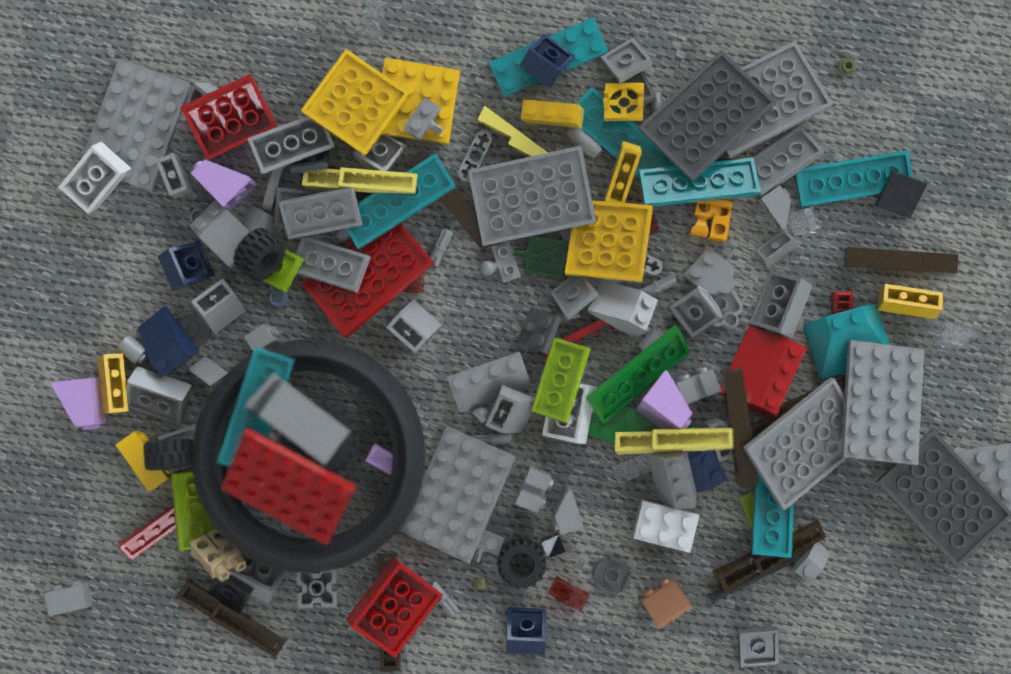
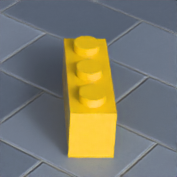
(552, 113)
(623, 172)
(910, 301)
(112, 383)
(132, 450)

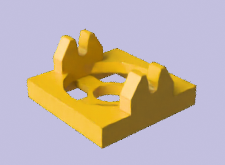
(610, 89)

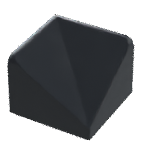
(553, 545)

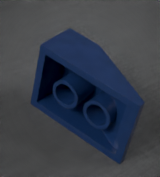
(166, 342)

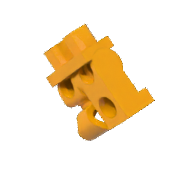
(718, 212)

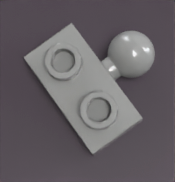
(504, 262)

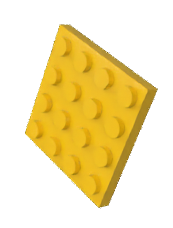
(422, 82)
(355, 102)
(614, 245)

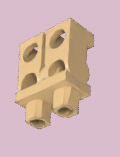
(217, 555)

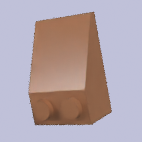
(665, 602)

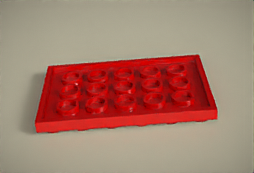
(392, 267)
(287, 486)

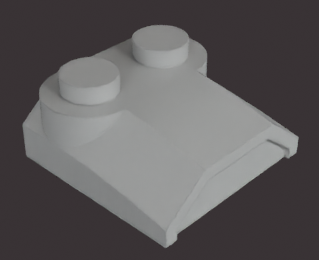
(382, 154)
(696, 311)

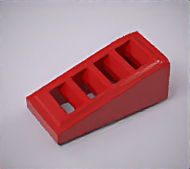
(835, 303)

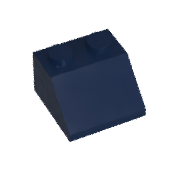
(546, 61)
(185, 265)
(706, 470)
(526, 630)

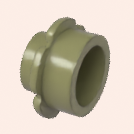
(847, 71)
(480, 583)

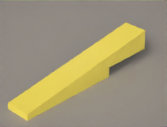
(518, 141)
(361, 179)
(673, 440)

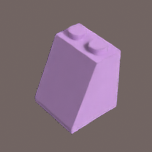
(223, 183)
(81, 401)
(665, 405)

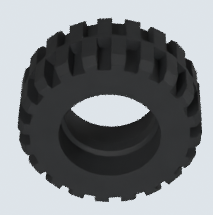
(347, 448)

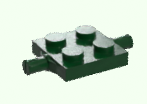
(544, 256)

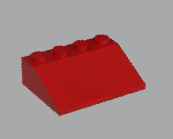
(228, 117)
(767, 369)
(393, 607)

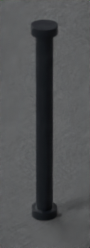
(721, 593)

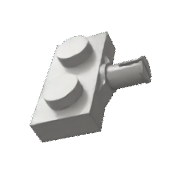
(423, 120)
(489, 543)

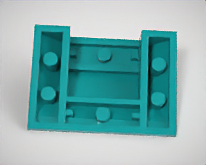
(830, 337)

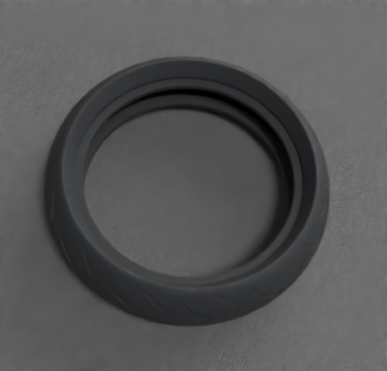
(305, 554)

